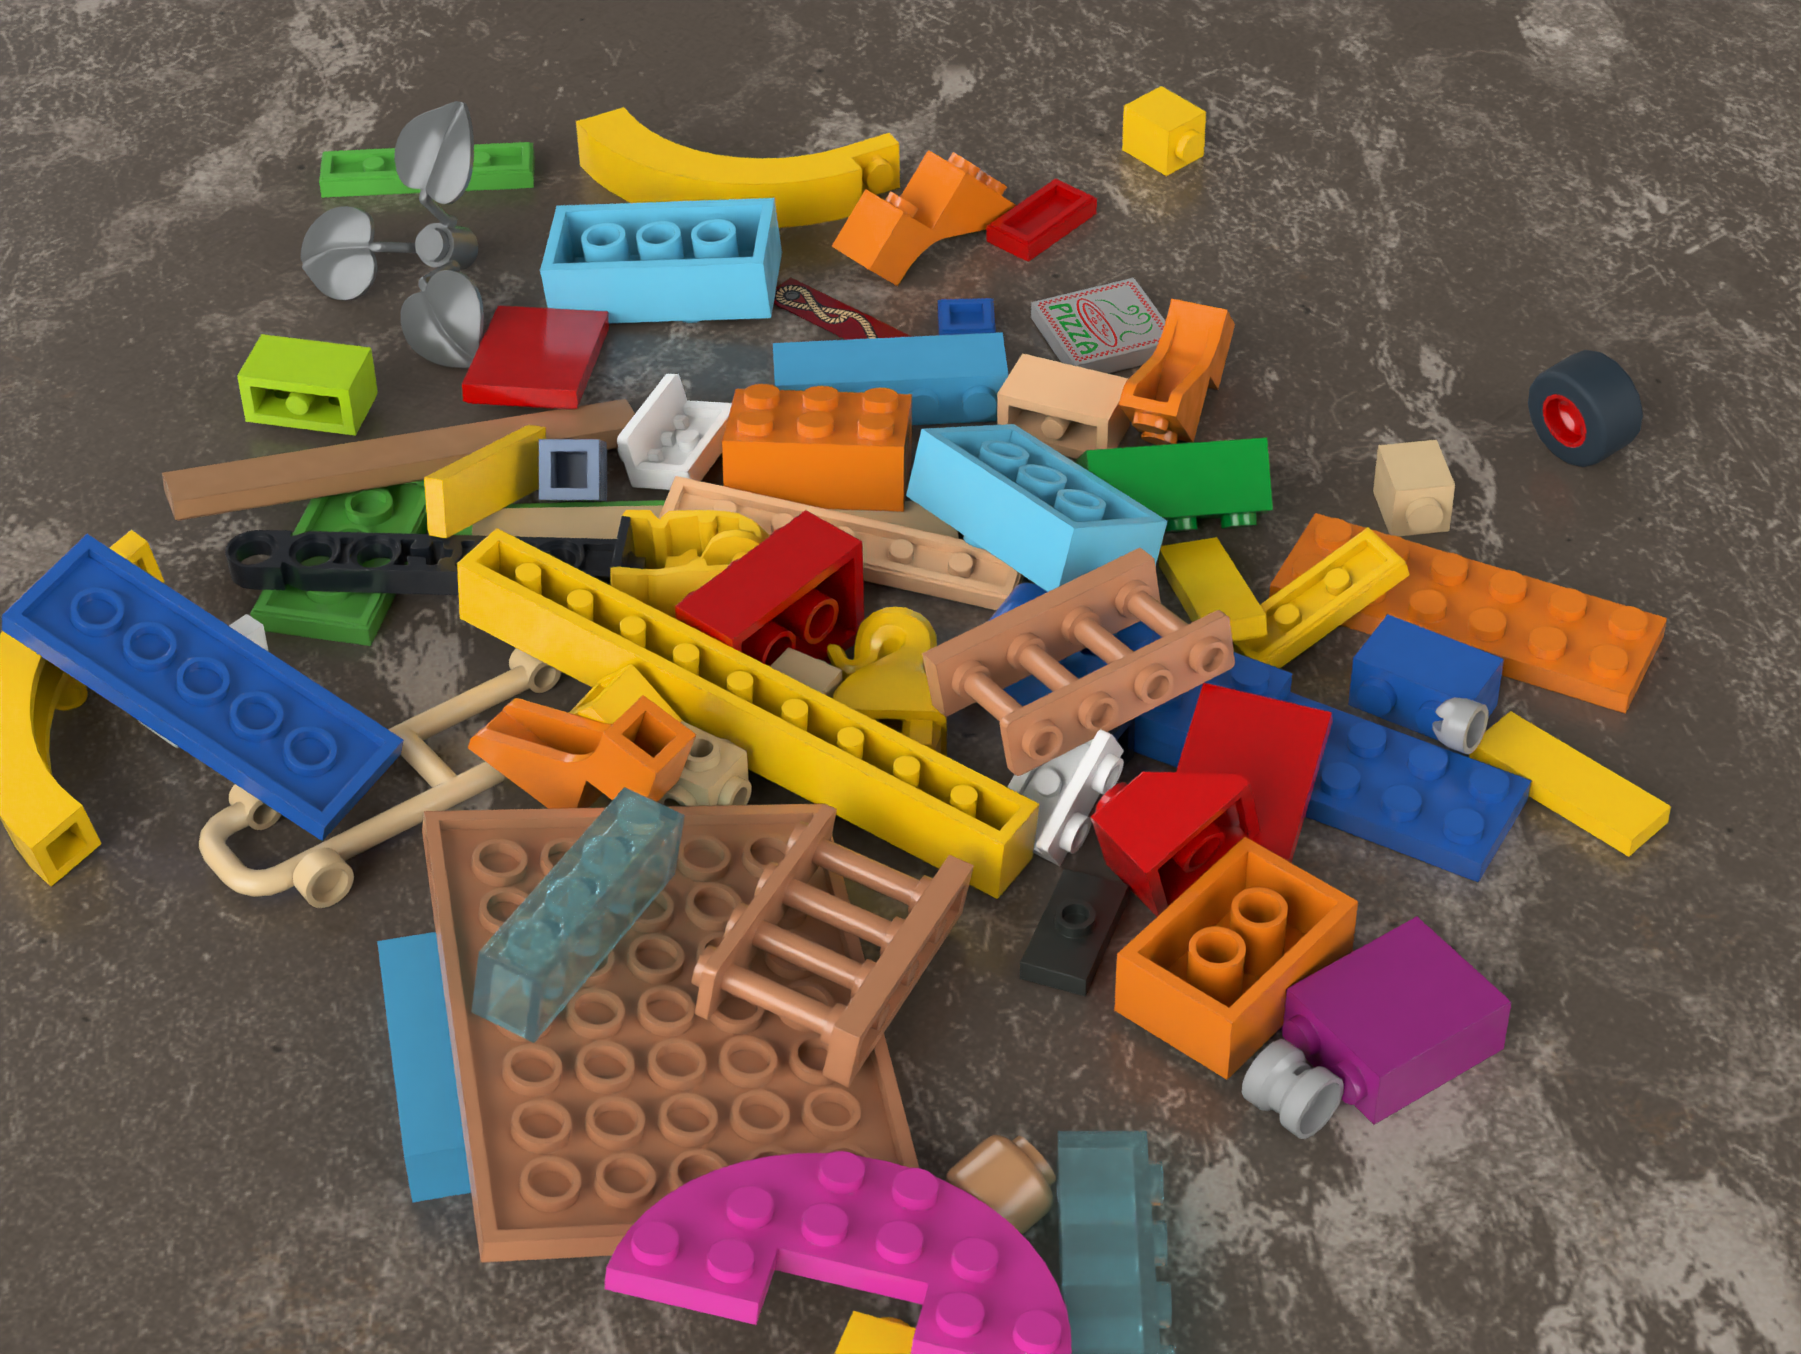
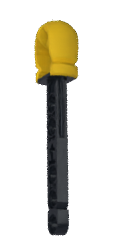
(648, 560)

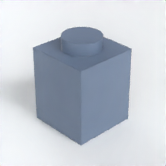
(573, 470)

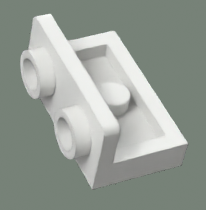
(672, 437)
(1067, 793)

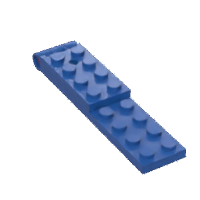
(1369, 776)

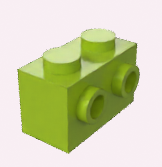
(308, 384)

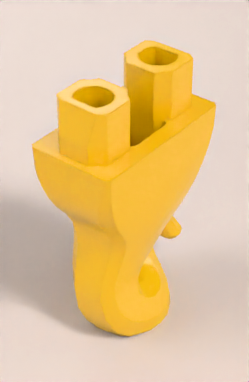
(890, 675)

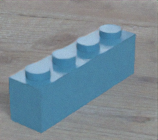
(946, 374)
(423, 1067)

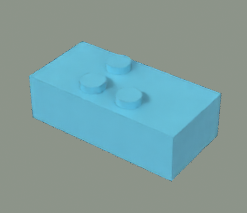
(665, 260)
(1028, 503)

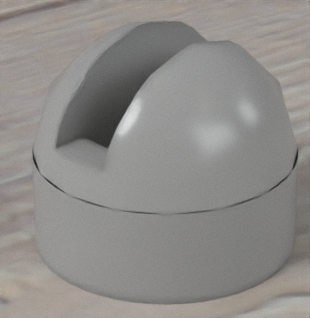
(1462, 724)

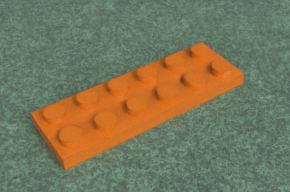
(1539, 628)

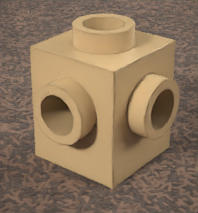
(712, 774)

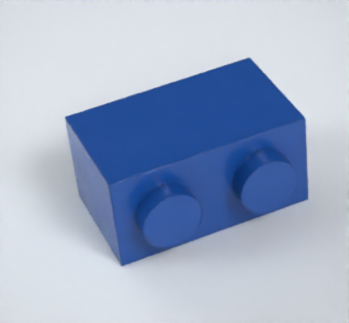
(1411, 671)

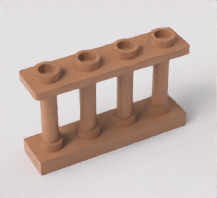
(1060, 624)
(875, 987)

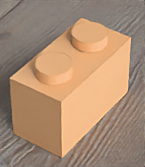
(1063, 405)

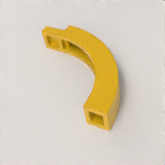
(805, 188)
(35, 810)

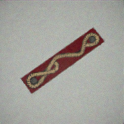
(830, 313)

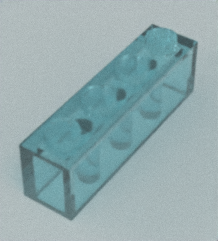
(577, 914)
(1111, 1243)

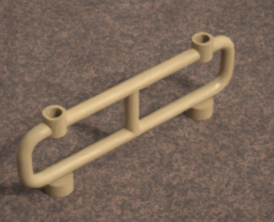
(321, 871)

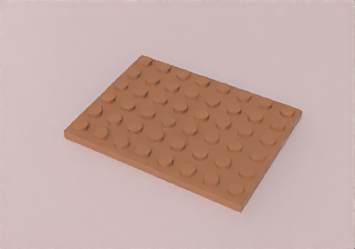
(627, 1079)

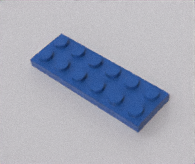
(203, 686)

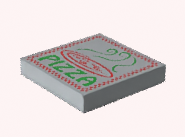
(1101, 326)

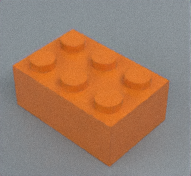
(820, 446)
(1226, 951)

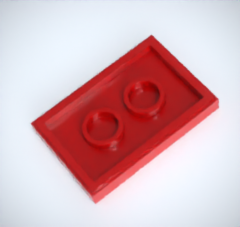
(536, 357)
(1268, 743)

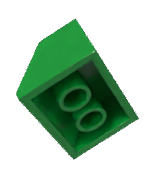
(1191, 480)

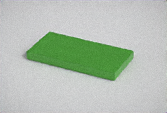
(344, 615)

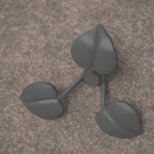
(339, 250)

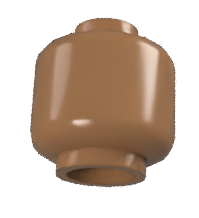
(1008, 1179)

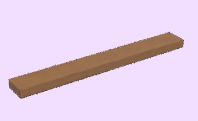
(369, 462)

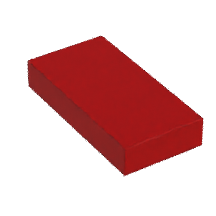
(1041, 220)

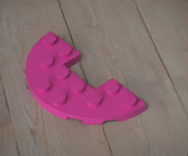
(852, 1227)

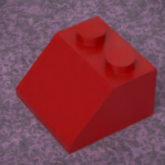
(1172, 829)

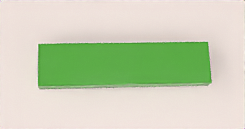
(375, 171)

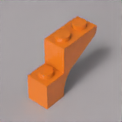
(936, 204)
(1171, 386)
(577, 759)

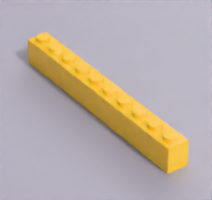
(786, 727)

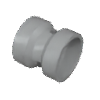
(1288, 1085)

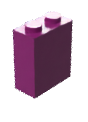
(1396, 1019)

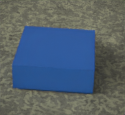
(966, 316)

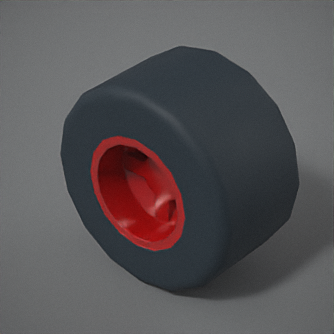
(1585, 408)

